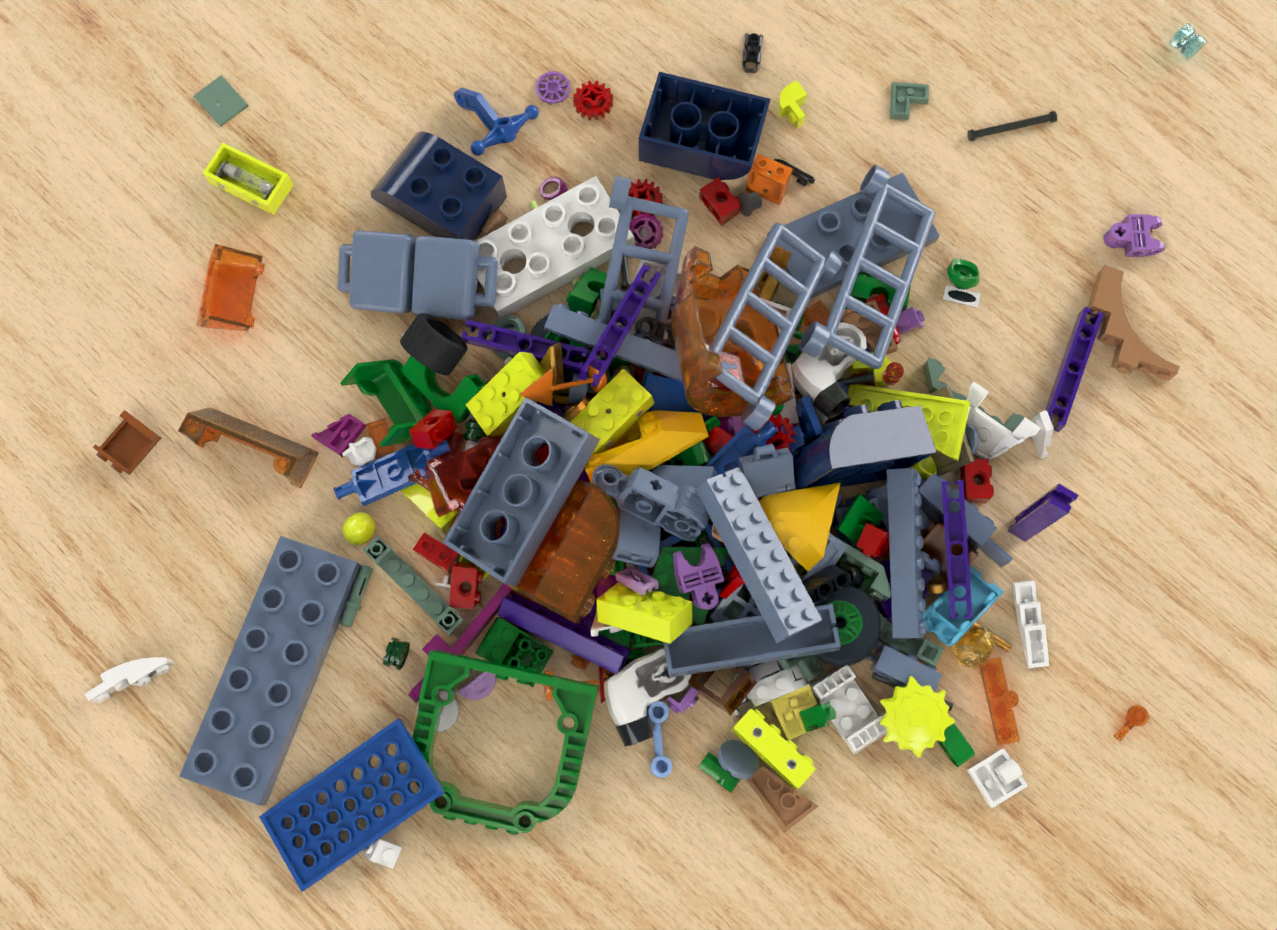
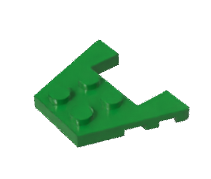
(666, 579)

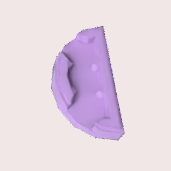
(479, 687)

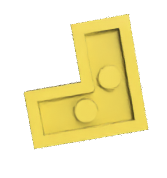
(788, 708)

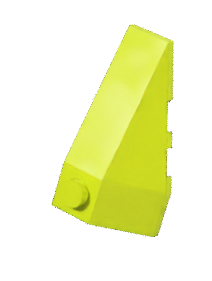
(422, 499)

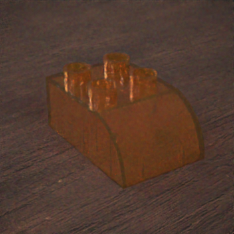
(574, 553)

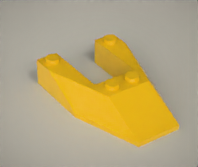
(651, 441)

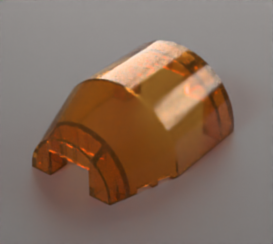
(695, 319)

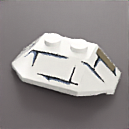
(771, 683)

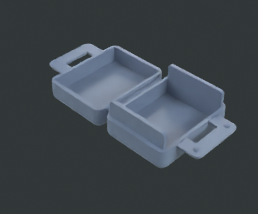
(415, 274)

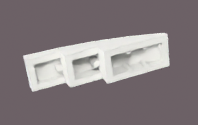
(1030, 624)

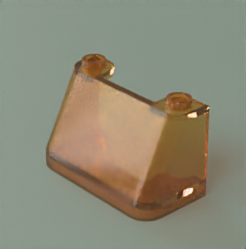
(229, 289)

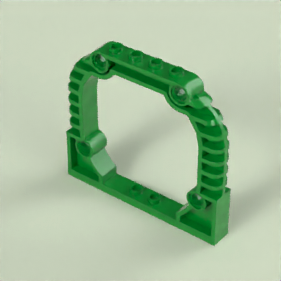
(575, 701)

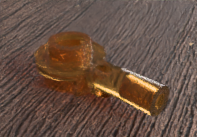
(1136, 716)

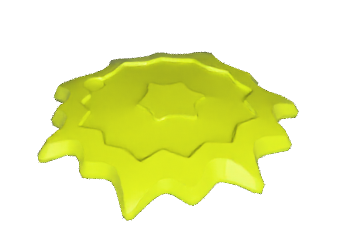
(915, 717)

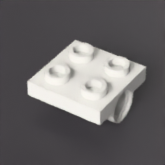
(997, 777)

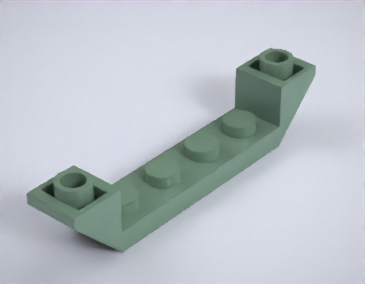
(933, 370)
(413, 585)
(879, 587)

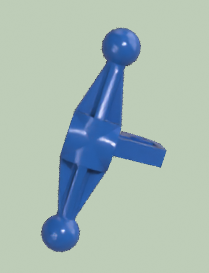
(500, 129)

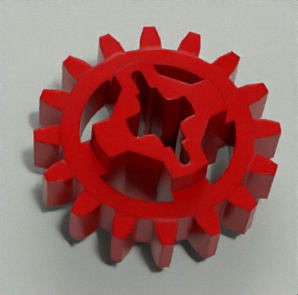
(593, 100)
(643, 191)
(781, 438)

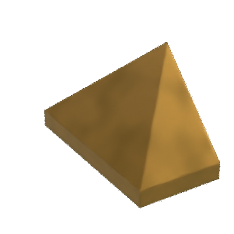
(554, 361)

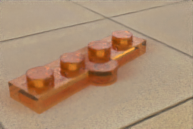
(1000, 701)

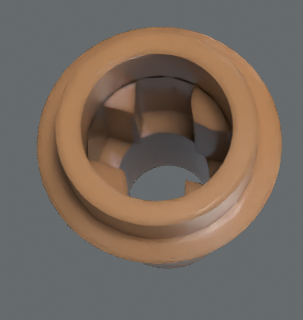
(494, 221)

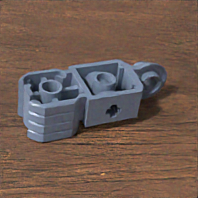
(655, 500)

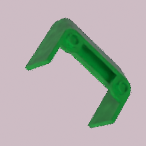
(396, 394)

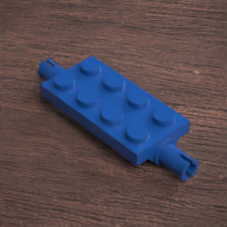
(739, 446)
(389, 473)

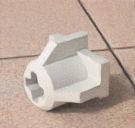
(361, 452)

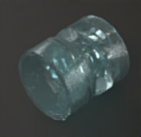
(1188, 41)

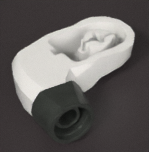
(819, 374)

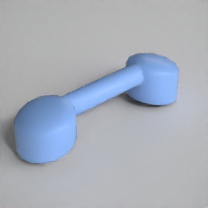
(660, 765)

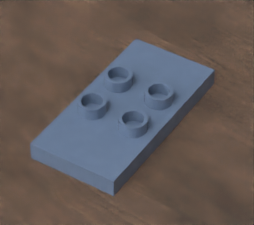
(839, 229)

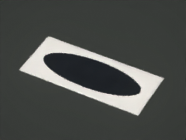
(961, 296)

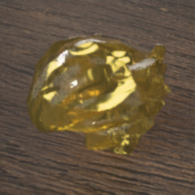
(974, 647)

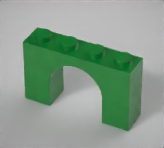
(427, 384)

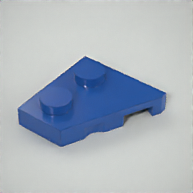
(808, 419)

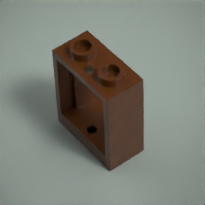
(733, 696)

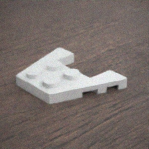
(994, 437)

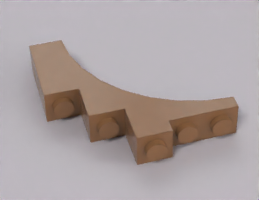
(1117, 331)

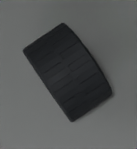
(433, 344)

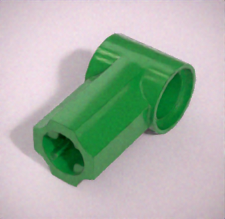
(712, 767)

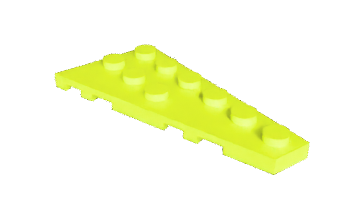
(943, 415)

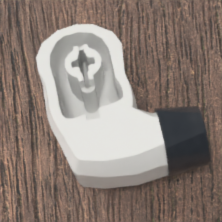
(634, 688)

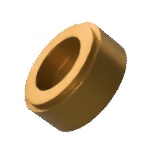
(937, 586)

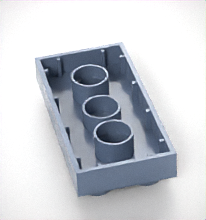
(520, 492)

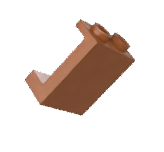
(127, 444)
(935, 547)

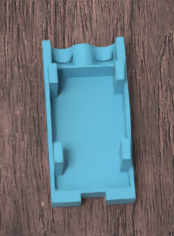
(950, 630)

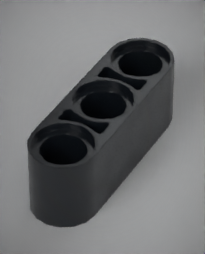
(655, 330)
(826, 583)

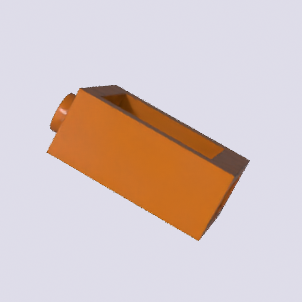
(775, 184)

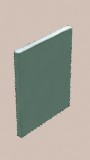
(220, 101)

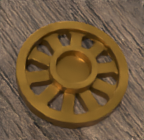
(573, 411)

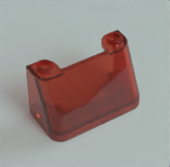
(455, 477)

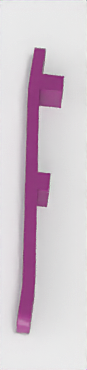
(468, 636)

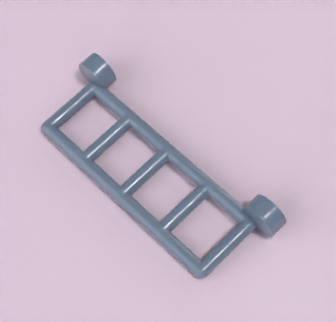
(626, 205)
(823, 269)
(817, 335)

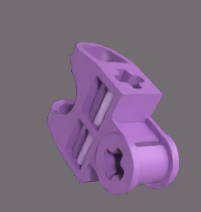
(1135, 235)
(701, 586)

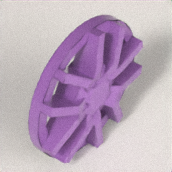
(553, 87)

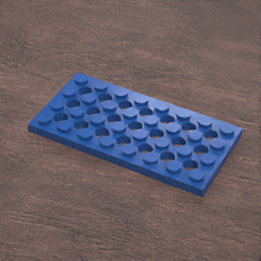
(337, 801)

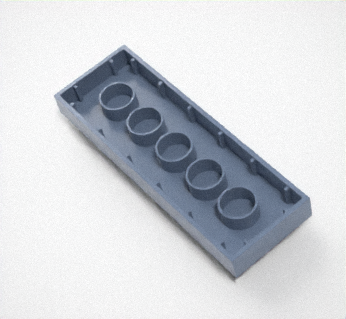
(271, 672)

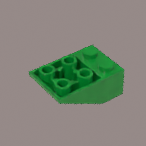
(513, 648)

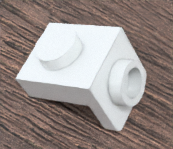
(383, 853)

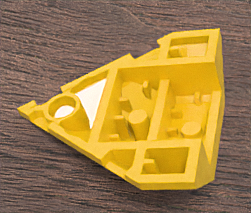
(802, 520)

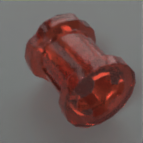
(898, 373)

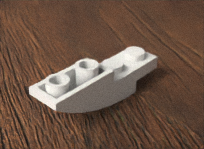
(134, 672)

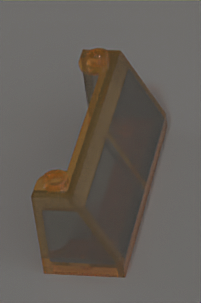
(291, 458)

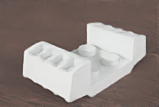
(855, 716)

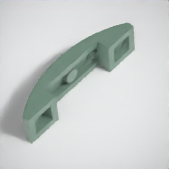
(924, 650)

